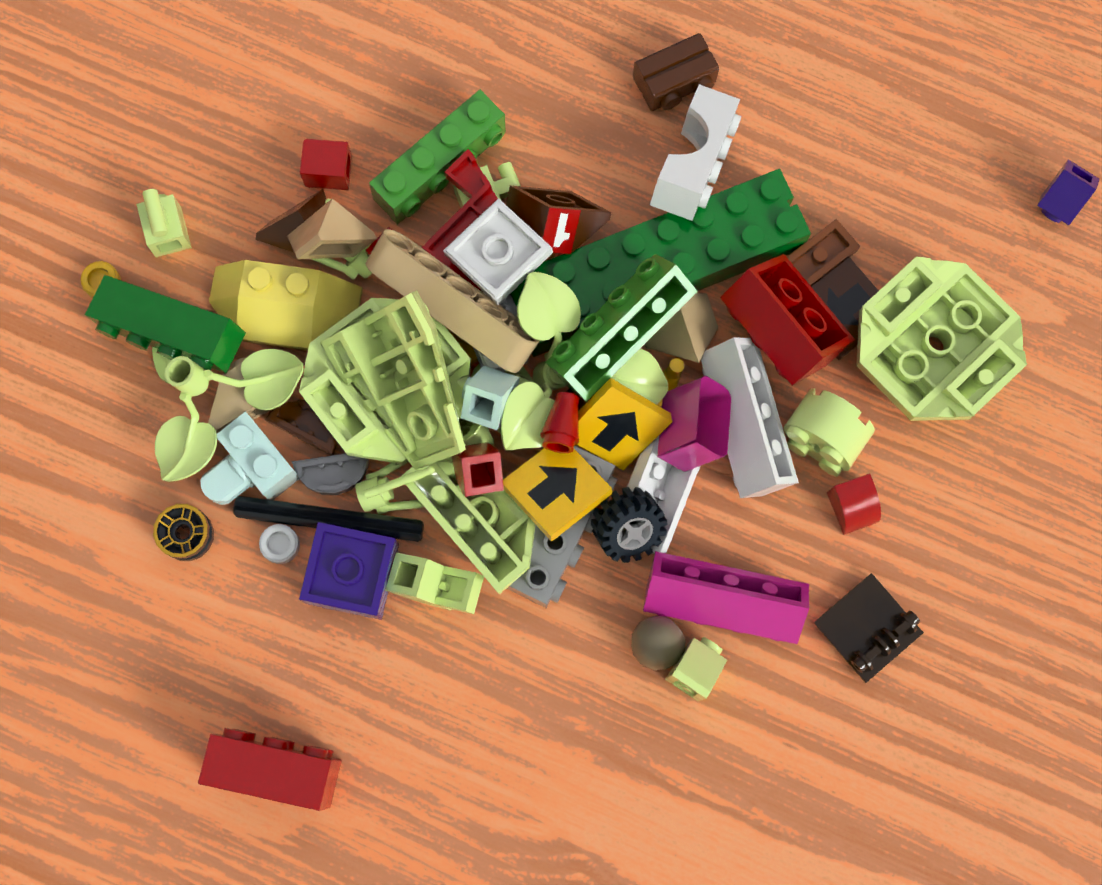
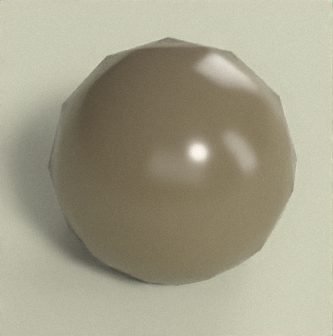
(658, 643)

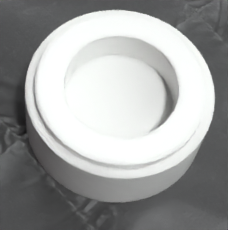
(279, 544)

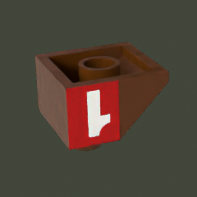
(557, 216)

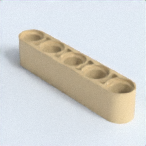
(451, 300)

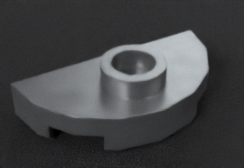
(331, 473)

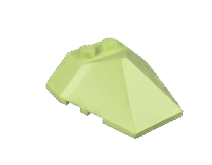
(403, 377)

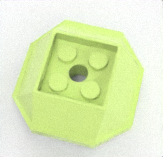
(970, 319)
(341, 405)

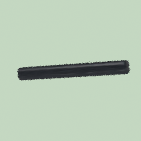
(310, 515)

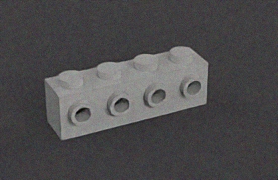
(550, 559)

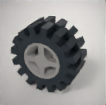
(629, 524)

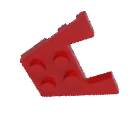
(471, 181)

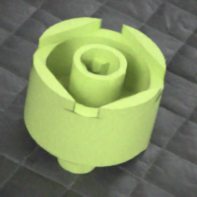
(828, 431)

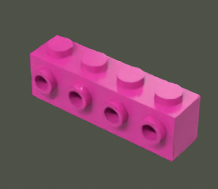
(727, 597)

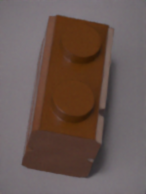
(675, 72)

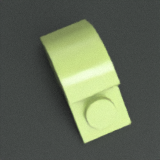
(434, 583)

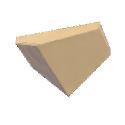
(330, 234)
(687, 331)

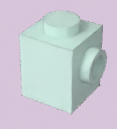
(486, 396)

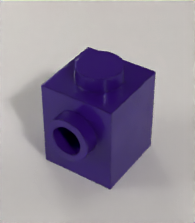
(1068, 193)

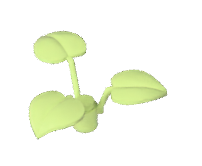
(546, 311)
(188, 445)

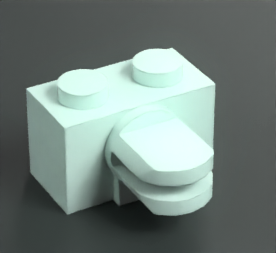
(249, 464)

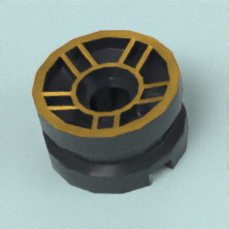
(169, 539)

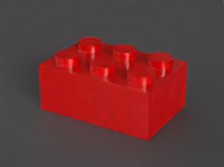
(786, 319)
(270, 769)

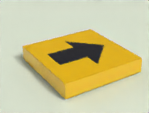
(620, 424)
(556, 490)

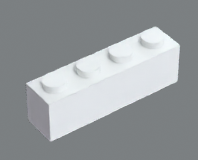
(756, 436)

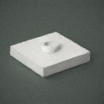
(498, 251)

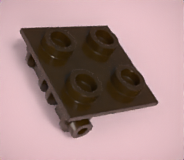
(869, 627)

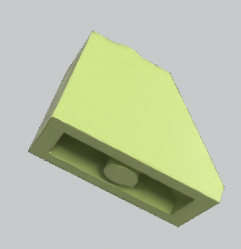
(698, 668)

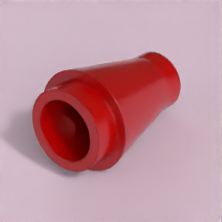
(562, 425)

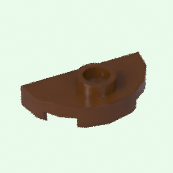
(302, 422)

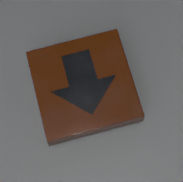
(845, 292)

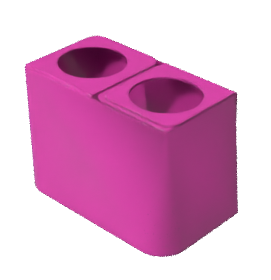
(698, 424)

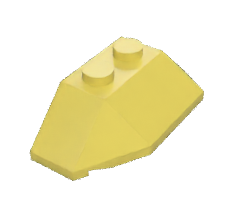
(281, 301)

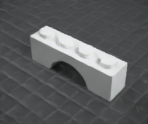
(685, 176)

